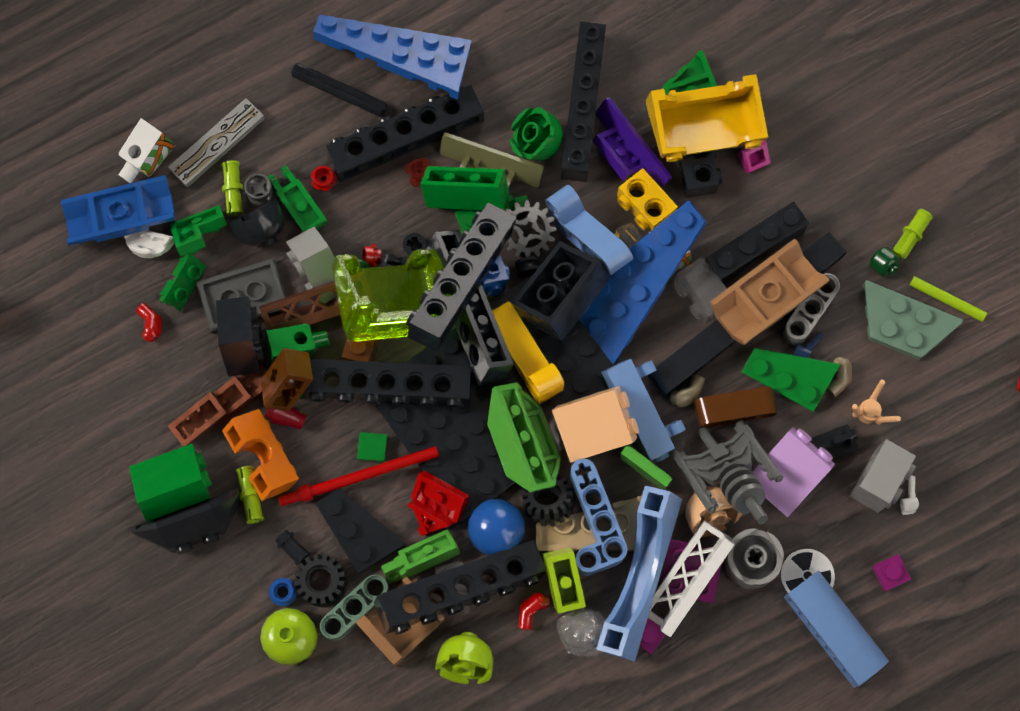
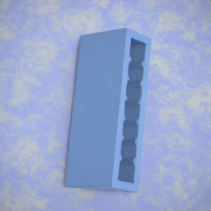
(836, 629)

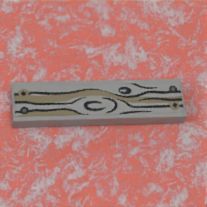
(216, 142)

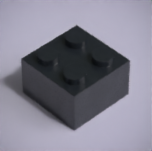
(239, 336)

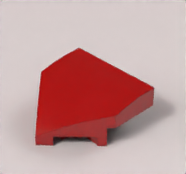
(436, 503)

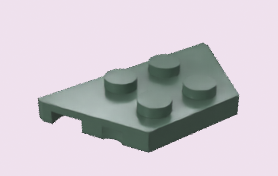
(905, 322)

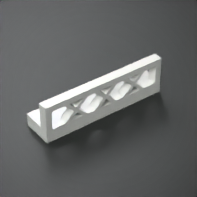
(697, 583)

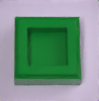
(372, 447)

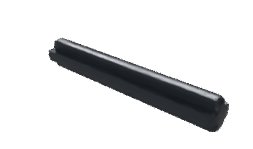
(339, 89)

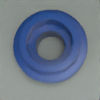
(276, 586)

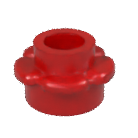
(323, 171)
(372, 255)

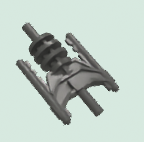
(731, 468)

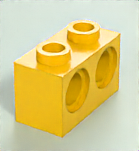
(652, 198)

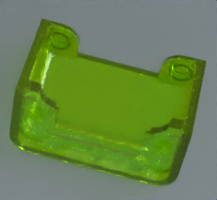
(380, 299)

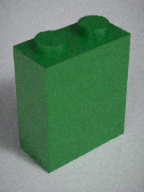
(170, 482)

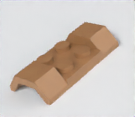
(767, 293)

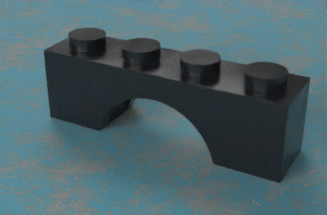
(760, 239)

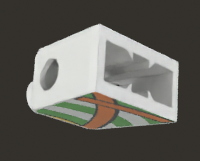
(144, 151)

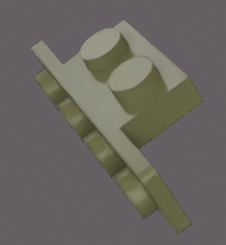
(480, 156)

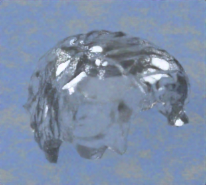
(581, 631)

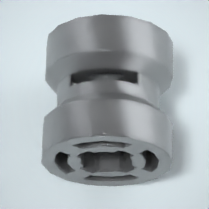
(258, 184)

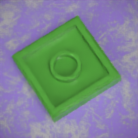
(645, 468)

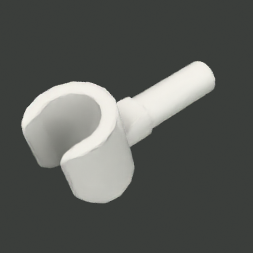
(910, 504)

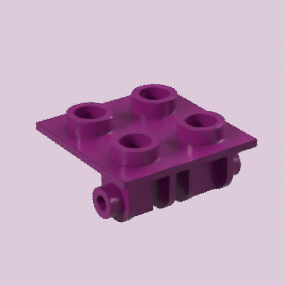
(691, 563)

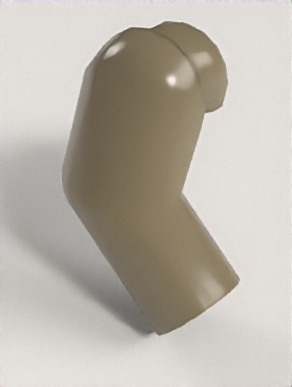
(688, 395)

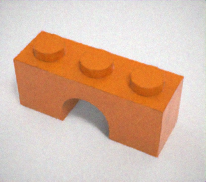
(253, 434)

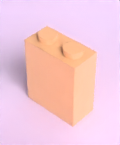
(595, 423)

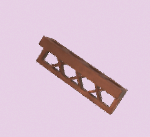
(305, 315)

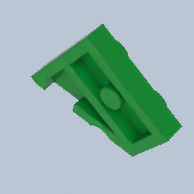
(692, 76)

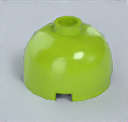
(288, 636)
(464, 659)

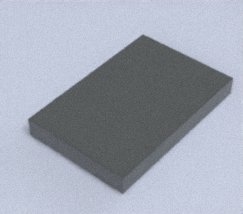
(257, 281)

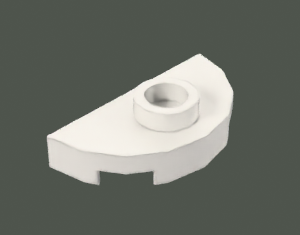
(149, 243)

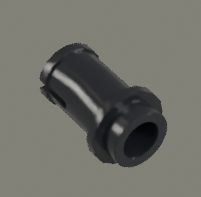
(292, 547)

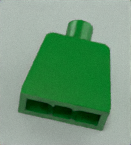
(294, 337)

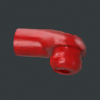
(153, 322)
(529, 607)

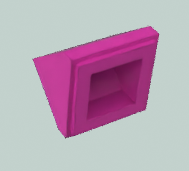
(754, 158)

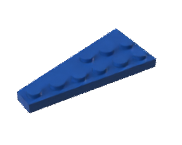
(639, 283)

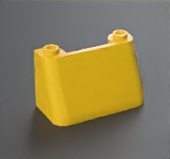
(707, 118)

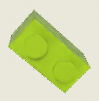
(564, 580)

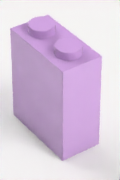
(801, 469)

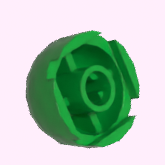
(536, 134)

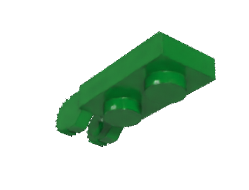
(298, 202)

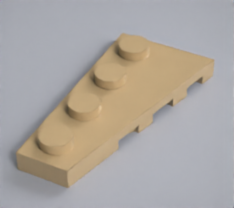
(576, 533)

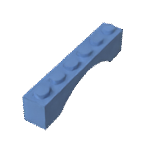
(627, 621)

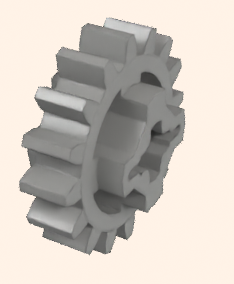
(531, 217)

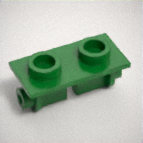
(186, 275)

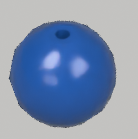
(496, 526)

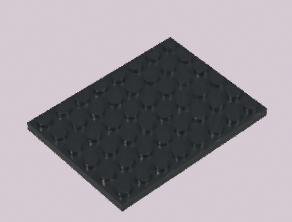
(462, 434)

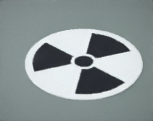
(802, 565)

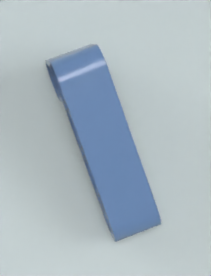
(586, 231)
(593, 514)

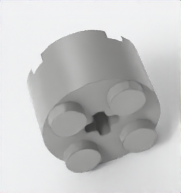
(754, 543)

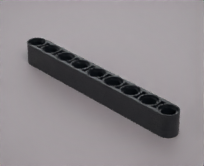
(716, 340)

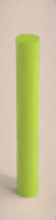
(948, 299)

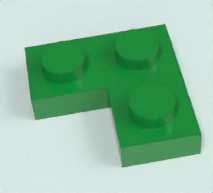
(189, 230)

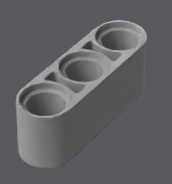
(806, 321)

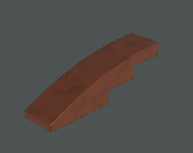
(218, 407)

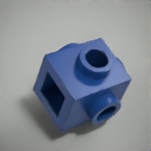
(496, 278)

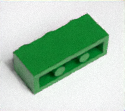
(464, 187)

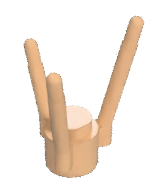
(870, 409)

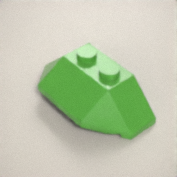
(523, 438)

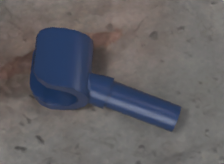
(803, 351)

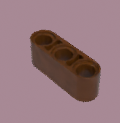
(735, 406)

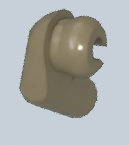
(843, 377)

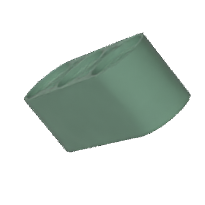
(340, 611)

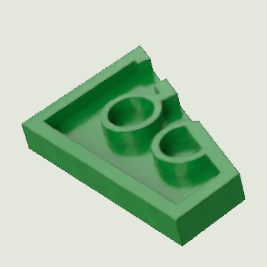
(791, 375)

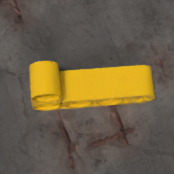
(538, 375)

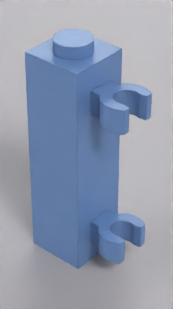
(653, 437)

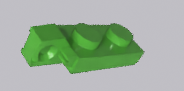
(421, 556)

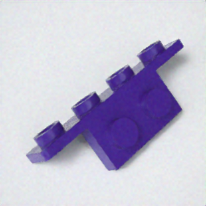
(625, 147)

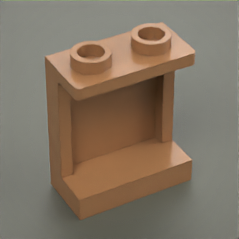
(397, 646)

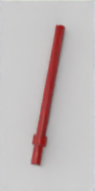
(308, 492)

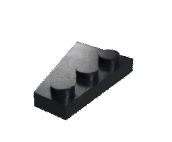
(357, 531)

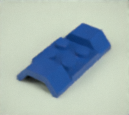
(118, 210)

